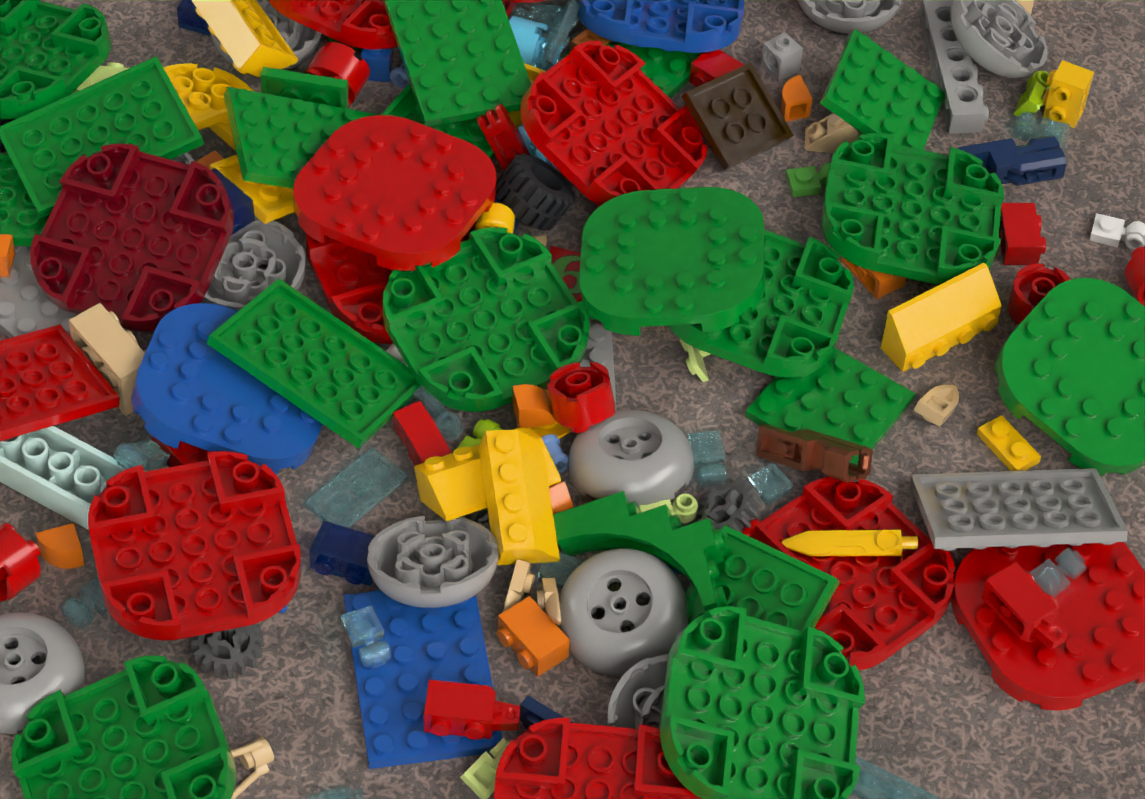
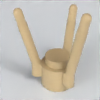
(255, 756)

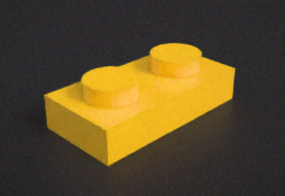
(1008, 444)

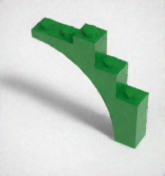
(618, 524)

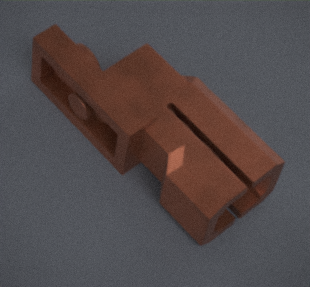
(814, 451)

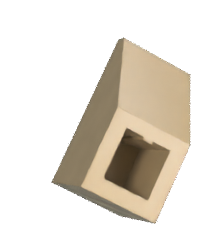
(829, 134)

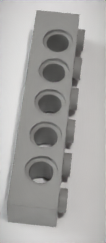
(952, 70)

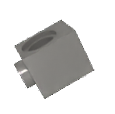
(781, 57)

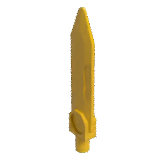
(851, 543)

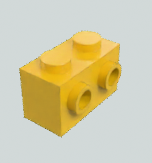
(1067, 93)

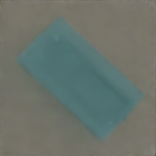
(356, 489)

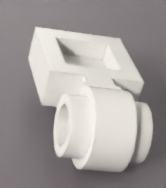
(1110, 232)

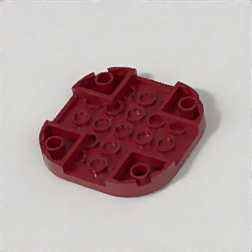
(132, 236)

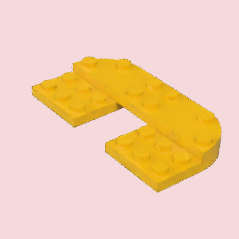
(203, 97)

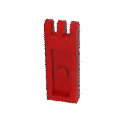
(502, 135)

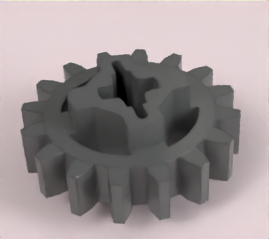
(731, 504)
(225, 650)

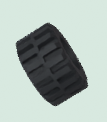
(534, 192)

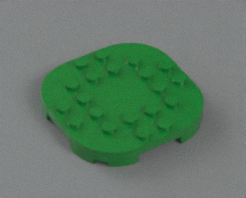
(47, 52)
(911, 209)
(673, 259)
(796, 318)
(485, 320)
(1081, 373)
(760, 710)
(127, 738)

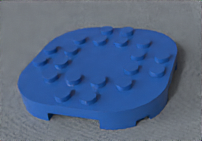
(665, 24)
(212, 403)

